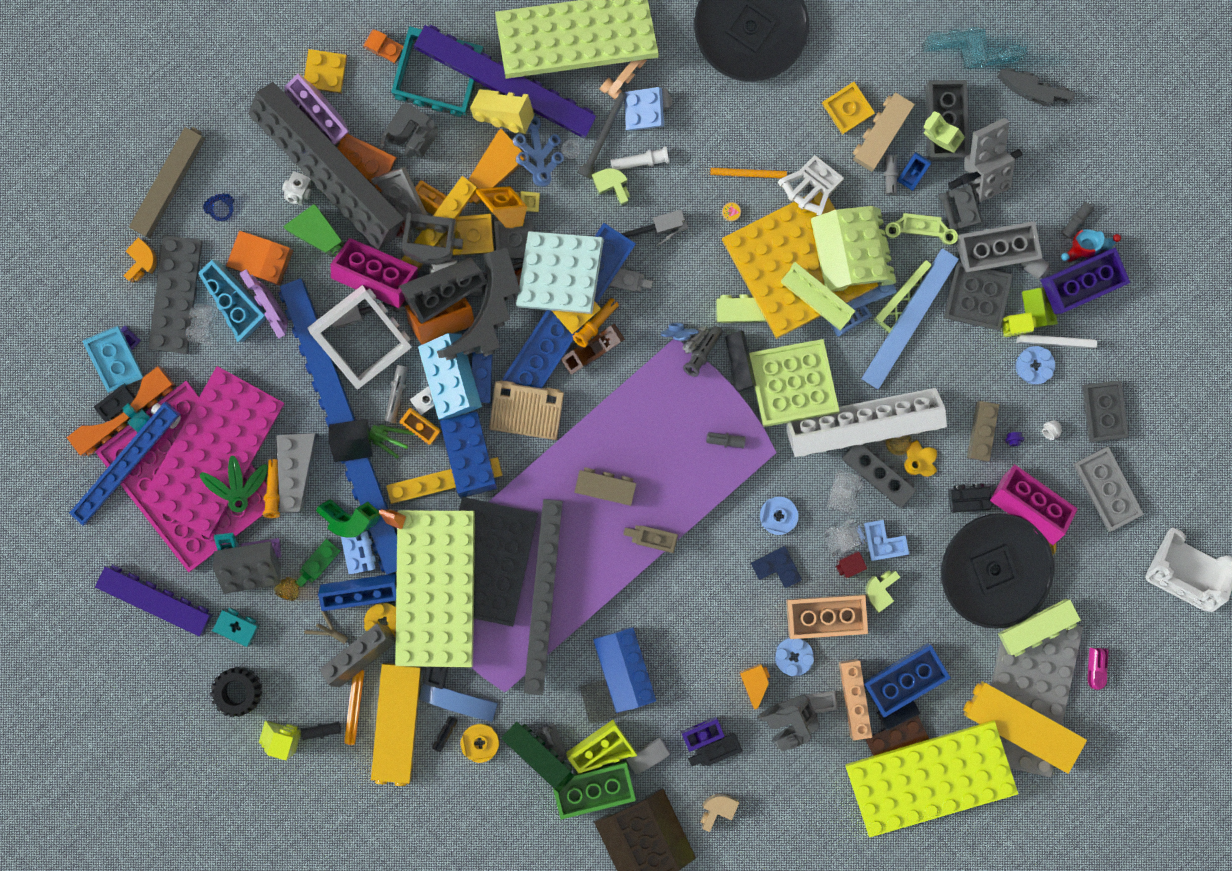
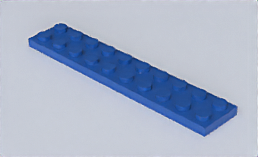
(550, 336)

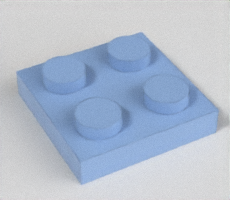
(644, 109)

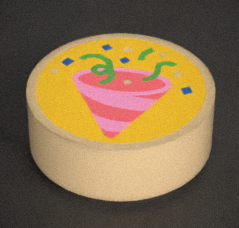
(731, 212)

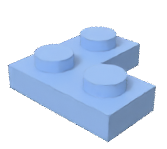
(882, 547)

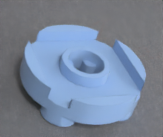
(1027, 357)
(788, 510)
(783, 654)

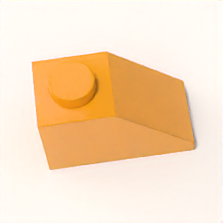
(755, 683)

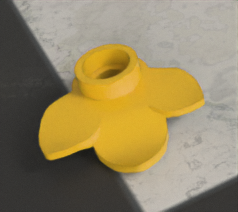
(923, 459)

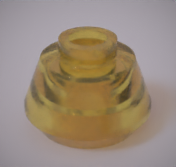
(900, 449)
(287, 589)

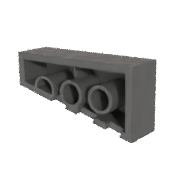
(442, 288)

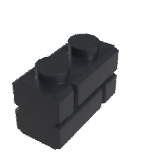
(969, 499)

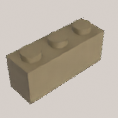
(983, 431)
(605, 486)

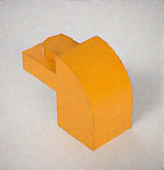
(145, 260)

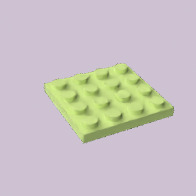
(793, 383)

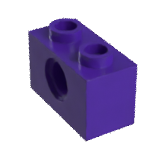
(702, 734)

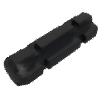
(444, 734)

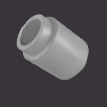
(1037, 268)

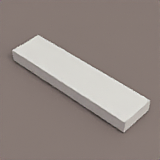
(1056, 341)

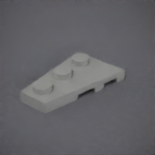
(401, 191)

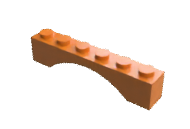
(152, 387)

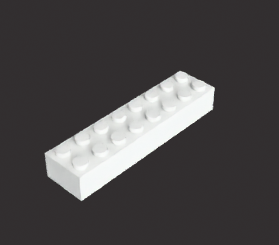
(869, 422)

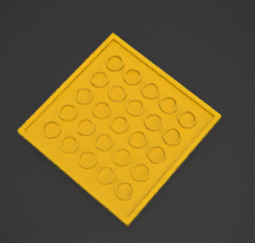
(767, 252)

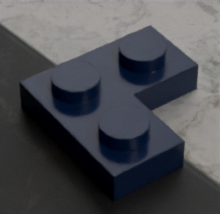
(779, 562)

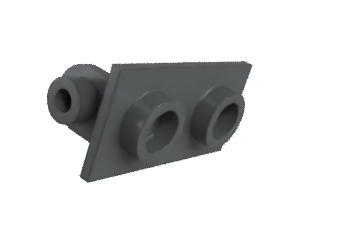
(551, 737)

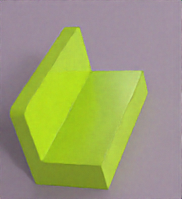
(1039, 305)

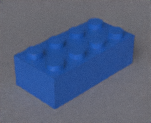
(468, 454)
(906, 680)

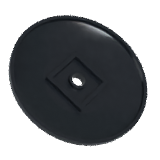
(755, 54)
(1022, 577)

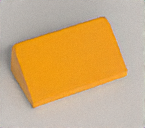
(429, 196)

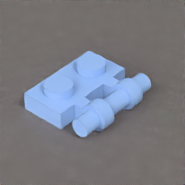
(358, 553)

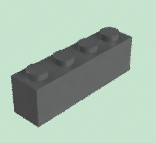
(358, 655)

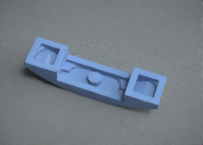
(459, 702)

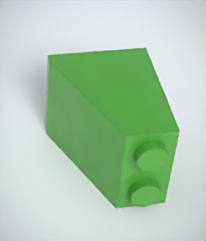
(316, 231)

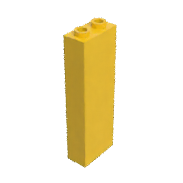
(396, 724)
(1025, 727)

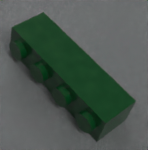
(537, 756)

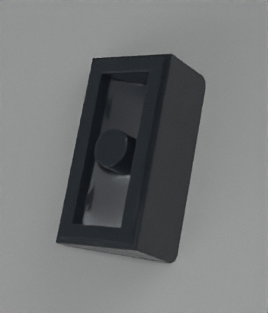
(899, 716)

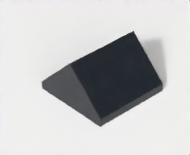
(350, 440)

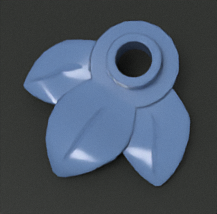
(678, 332)

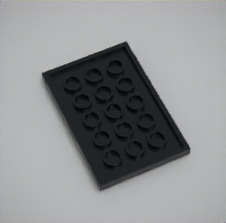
(500, 559)

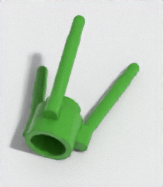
(379, 434)

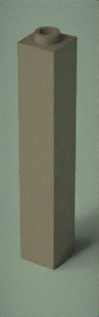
(167, 182)

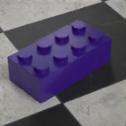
(1085, 281)

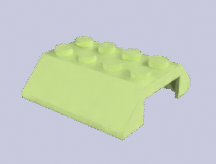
(852, 248)

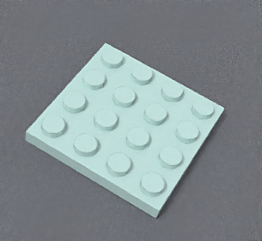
(560, 272)

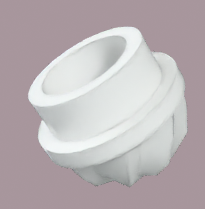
(1052, 430)

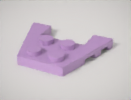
(264, 297)

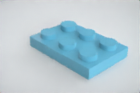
(113, 358)

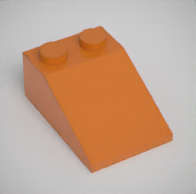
(260, 257)

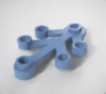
(538, 154)

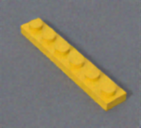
(450, 208)
(429, 484)

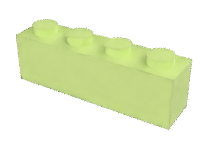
(738, 309)
(1039, 626)

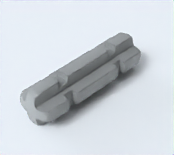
(695, 340)

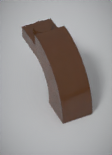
(595, 349)

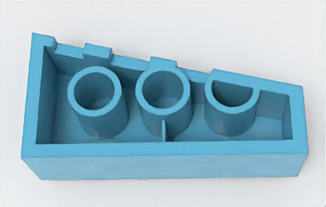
(233, 300)

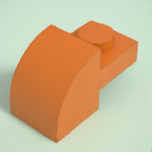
(383, 46)

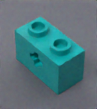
(225, 627)

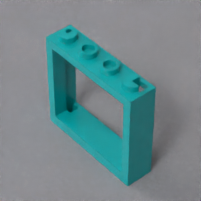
(413, 33)

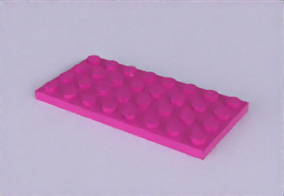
(224, 423)

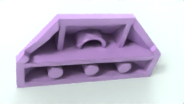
(316, 108)

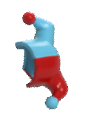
(1088, 244)

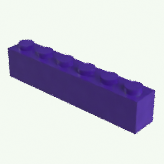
(153, 600)

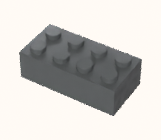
(951, 101)

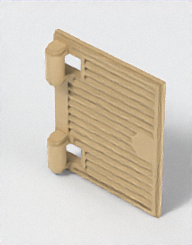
(526, 410)

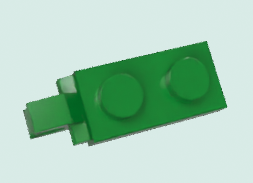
(318, 562)

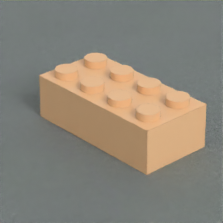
(827, 616)

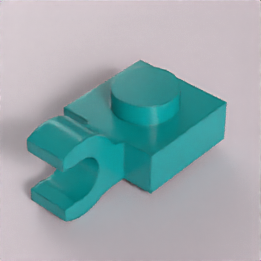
(138, 419)

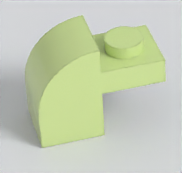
(942, 133)
(612, 179)
(876, 591)

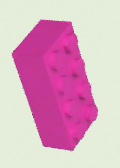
(373, 269)
(1034, 502)

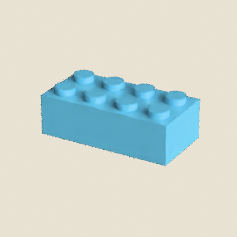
(449, 380)

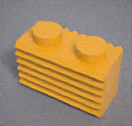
(420, 426)

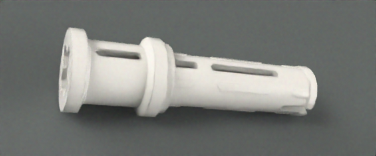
(648, 158)

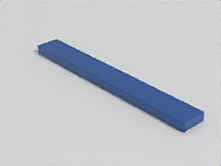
(124, 463)

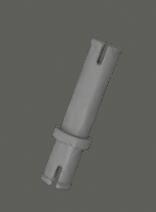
(400, 371)

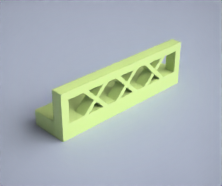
(818, 296)
(899, 296)

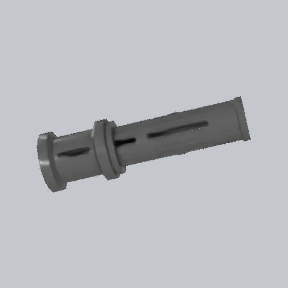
(699, 356)

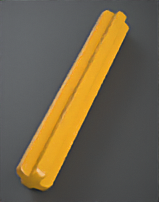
(354, 707)

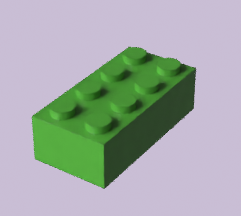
(596, 790)

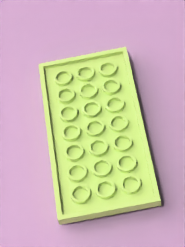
(574, 35)
(435, 589)

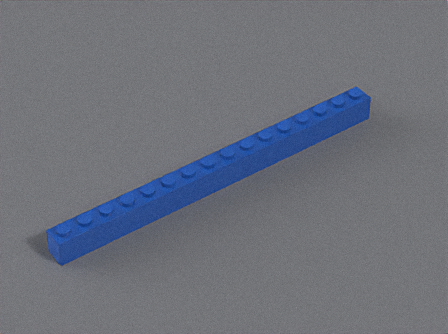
(338, 410)

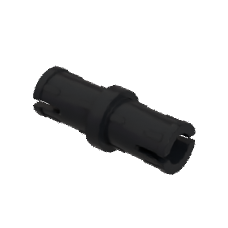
(320, 730)

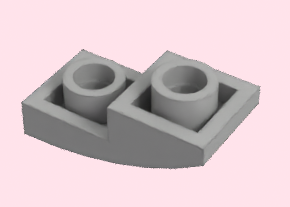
(649, 756)

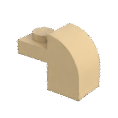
(718, 804)

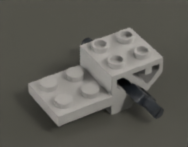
(989, 164)

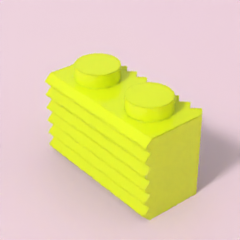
(1018, 324)

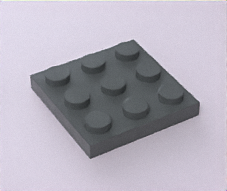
(978, 297)

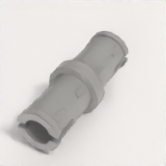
(891, 175)

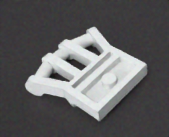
(819, 176)

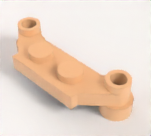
(612, 88)

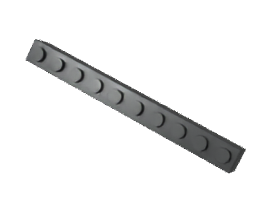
(543, 597)

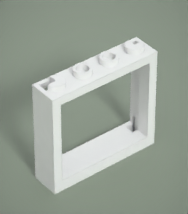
(337, 312)

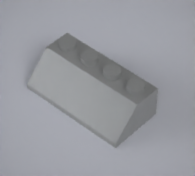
(999, 247)

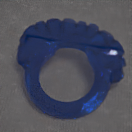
(225, 198)

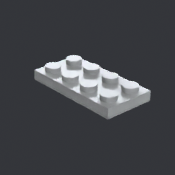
(1108, 489)

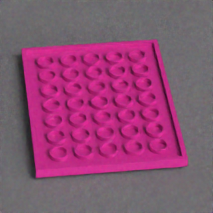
(186, 544)

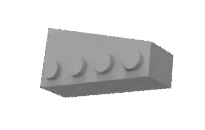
(294, 468)

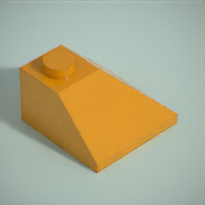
(504, 205)

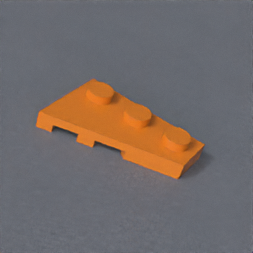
(366, 157)

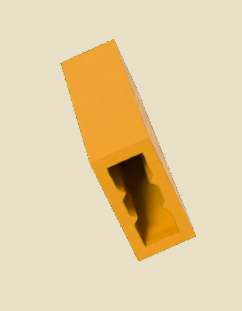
(495, 164)

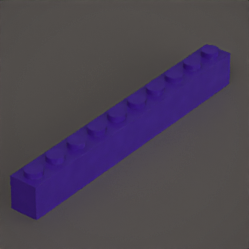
(492, 75)

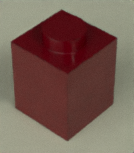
(851, 565)

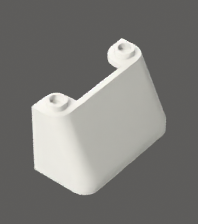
(1191, 573)

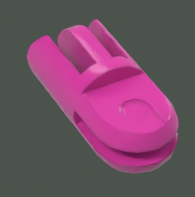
(1097, 667)

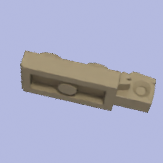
(652, 538)

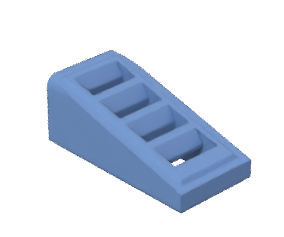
(866, 313)

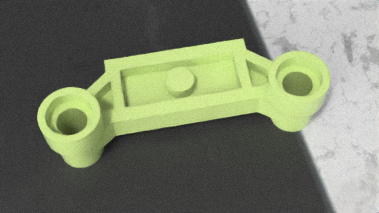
(923, 226)

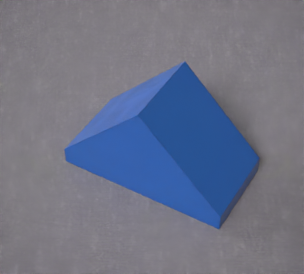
(914, 171)

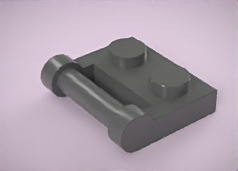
(966, 206)

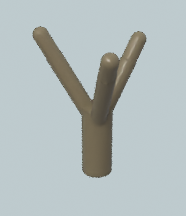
(326, 631)

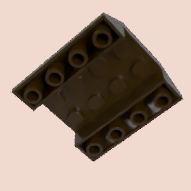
(646, 836)

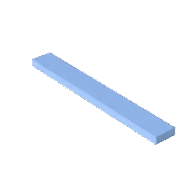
(909, 319)

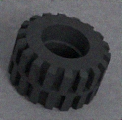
(221, 698)

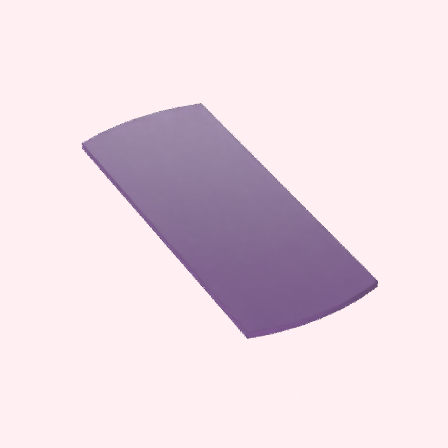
(643, 431)

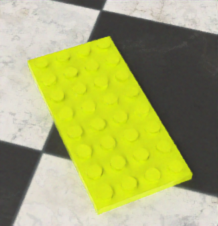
(931, 778)

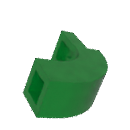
(345, 524)

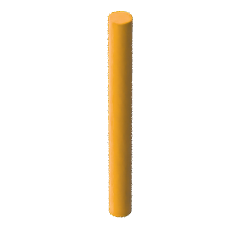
(748, 173)

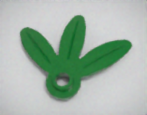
(237, 490)

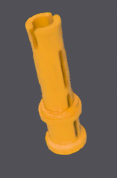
(591, 327)
(272, 497)

